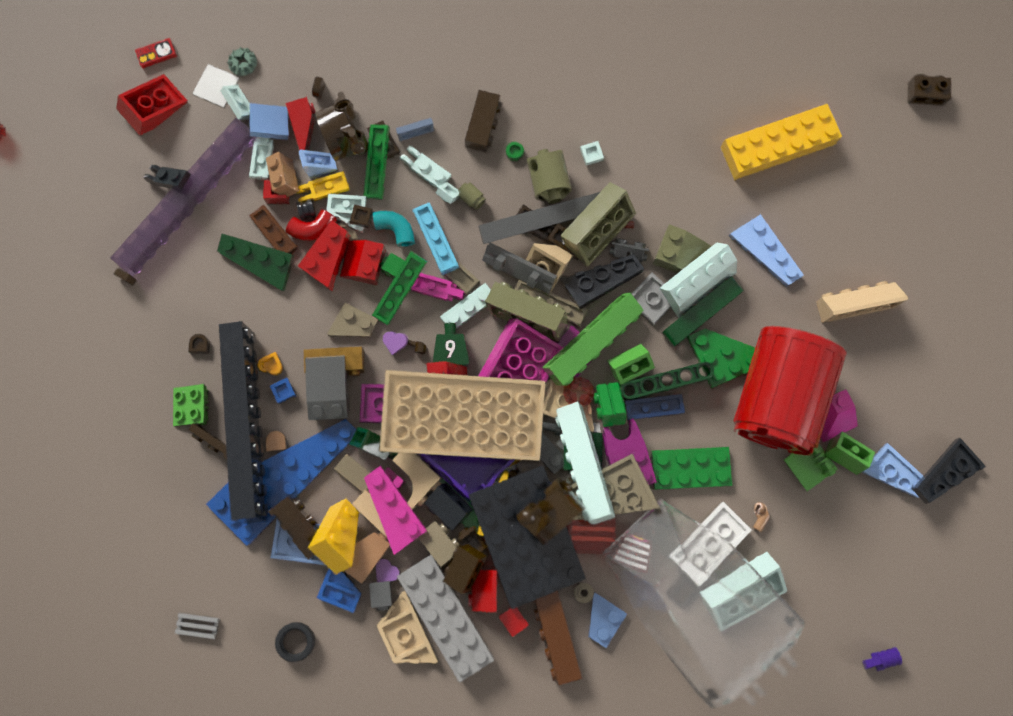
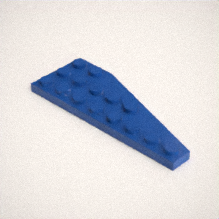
(287, 475)

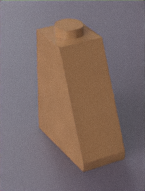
(367, 555)

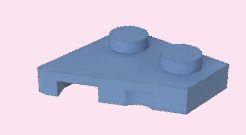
(604, 620)

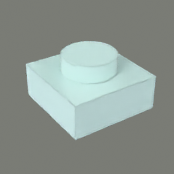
(591, 153)
(448, 193)

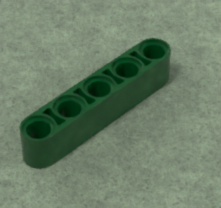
(702, 311)
(675, 376)

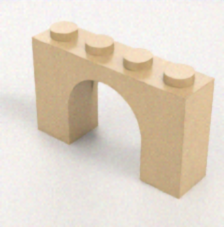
(423, 480)

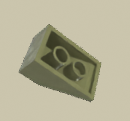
(679, 249)

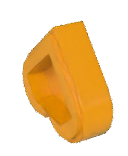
(271, 364)

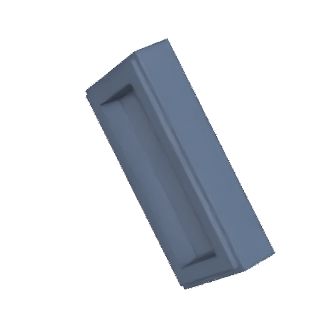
(415, 129)

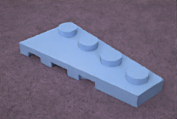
(767, 249)

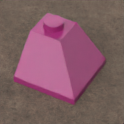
(840, 416)

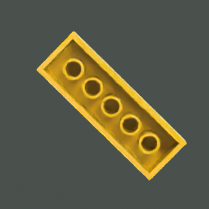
(780, 141)

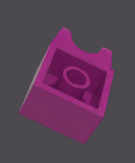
(634, 444)

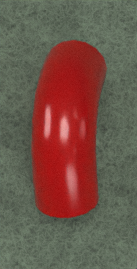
(309, 230)

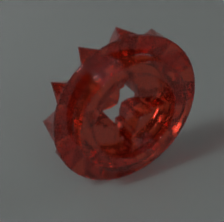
(586, 386)

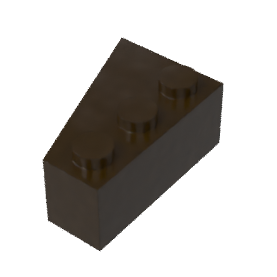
(296, 523)

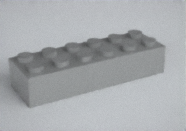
(445, 618)

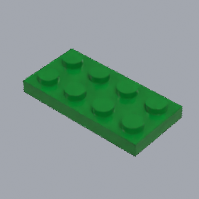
(691, 468)

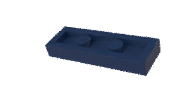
(654, 407)

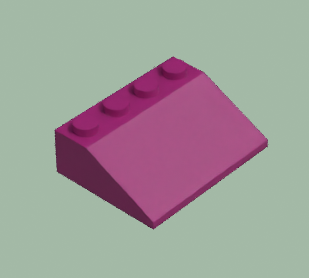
(520, 353)

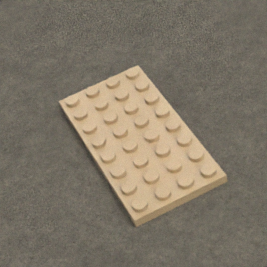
(462, 415)

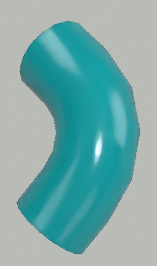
(398, 224)

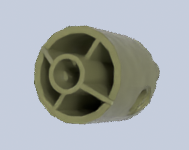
(549, 176)

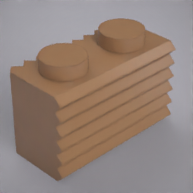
(282, 174)

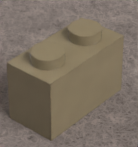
(439, 544)

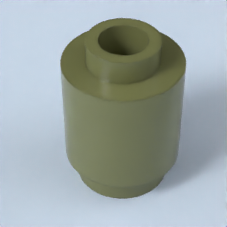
(471, 195)

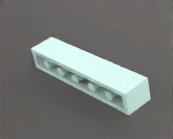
(585, 463)

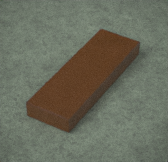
(272, 230)

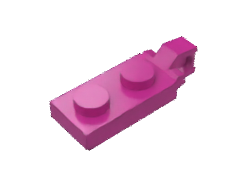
(437, 288)

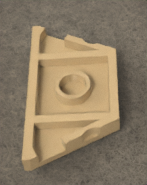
(555, 399)
(404, 634)

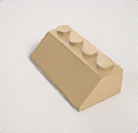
(860, 302)

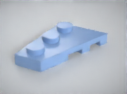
(894, 470)

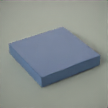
(268, 121)

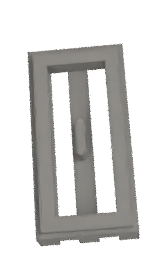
(180, 623)

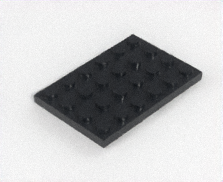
(521, 561)

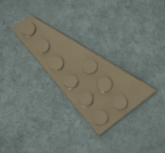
(626, 488)

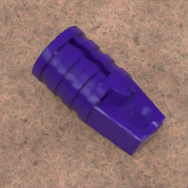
(883, 659)

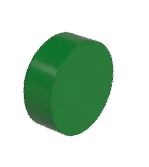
(514, 151)

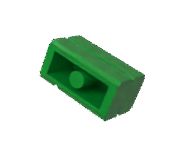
(610, 404)

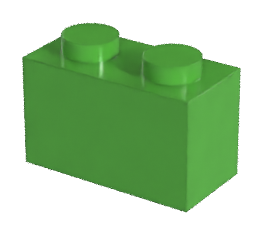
(631, 364)
(849, 453)

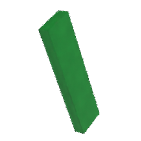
(376, 161)
(399, 288)

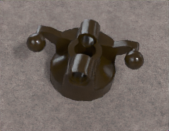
(339, 130)
(553, 513)

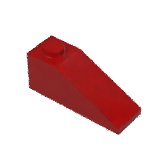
(302, 121)

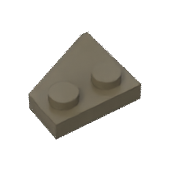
(352, 323)

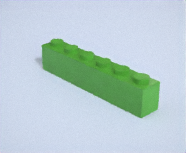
(593, 339)

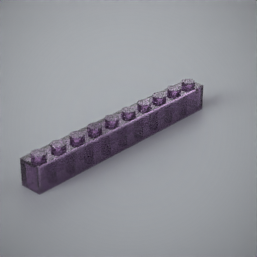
(181, 203)

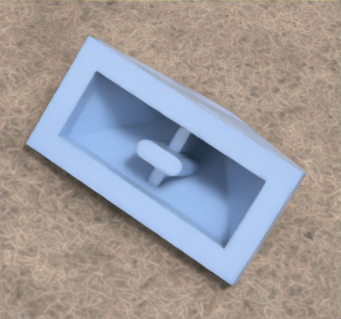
(317, 163)

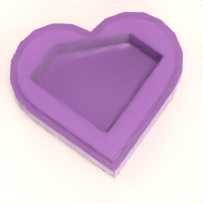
(395, 342)
(386, 571)

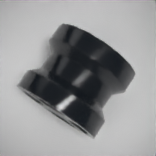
(306, 209)

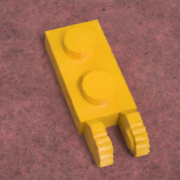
(323, 186)

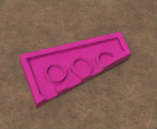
(395, 514)

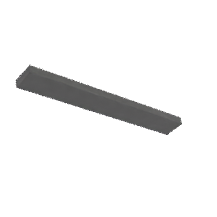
(534, 219)

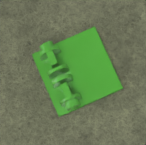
(190, 405)
(811, 469)

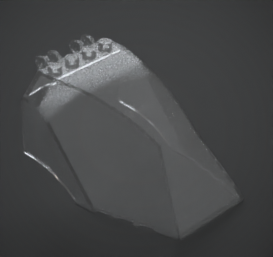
(703, 604)

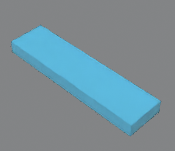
(435, 238)

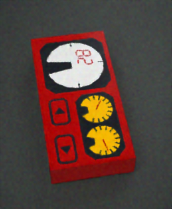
(155, 53)

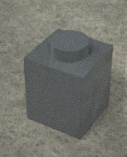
(381, 595)

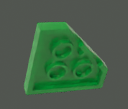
(726, 355)

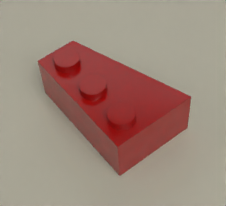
(326, 255)

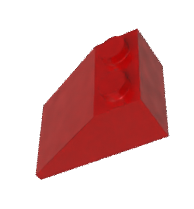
(150, 104)

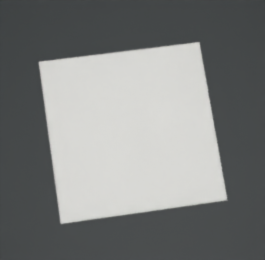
(211, 84)

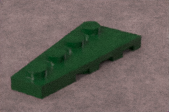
(260, 260)

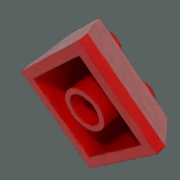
(363, 261)
(484, 592)

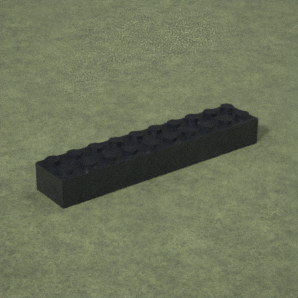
(242, 423)

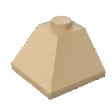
(550, 258)

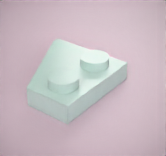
(342, 207)

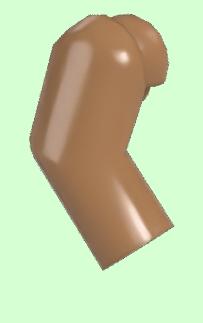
(762, 516)

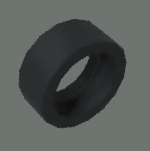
(283, 653)

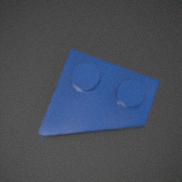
(339, 591)

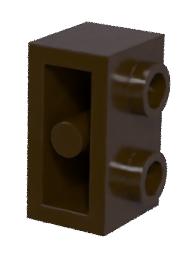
(929, 90)
(464, 568)

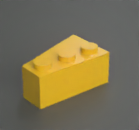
(337, 536)

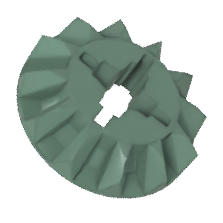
(245, 67)

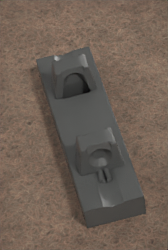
(519, 268)

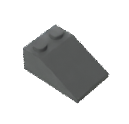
(326, 388)

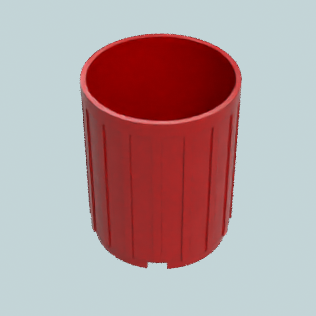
(789, 389)

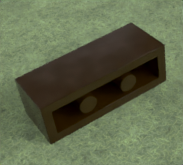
(483, 121)

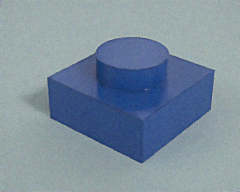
(282, 390)

